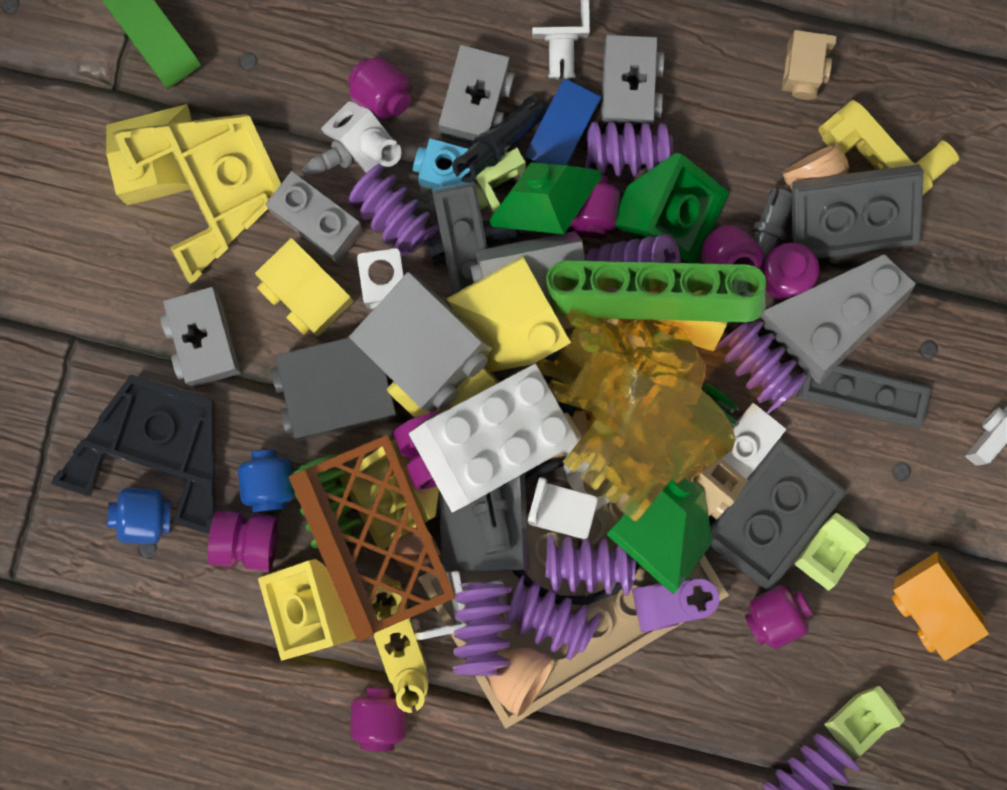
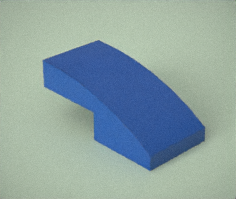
(563, 124)

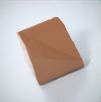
(410, 548)

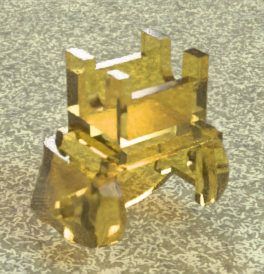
(601, 346)
(663, 435)

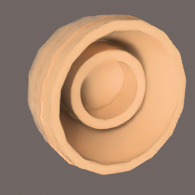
(822, 163)
(521, 679)

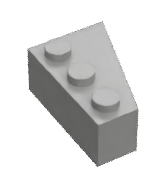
(838, 315)

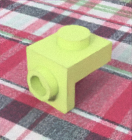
(494, 176)
(831, 550)
(864, 720)

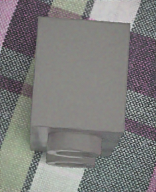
(631, 58)
(475, 72)
(314, 217)
(201, 312)

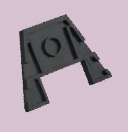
(159, 431)

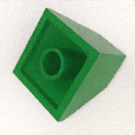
(546, 198)
(673, 201)
(669, 533)

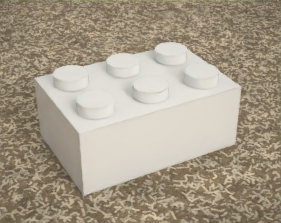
(493, 437)

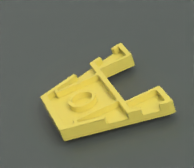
(224, 171)

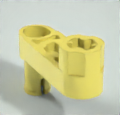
(857, 128)
(403, 666)

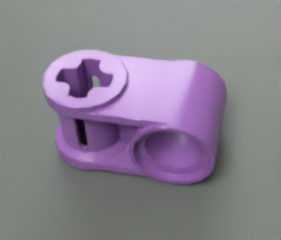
(661, 609)

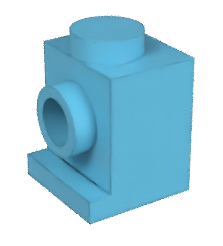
(425, 164)

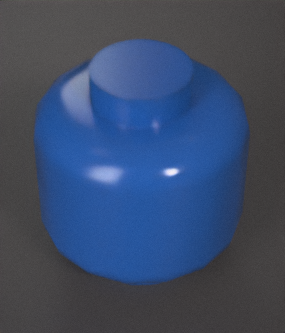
(266, 482)
(139, 516)

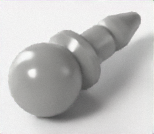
(329, 159)

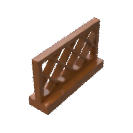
(337, 555)

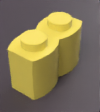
(303, 288)

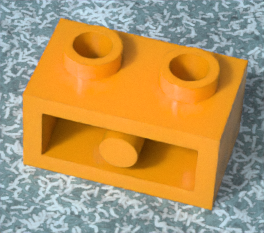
(939, 606)

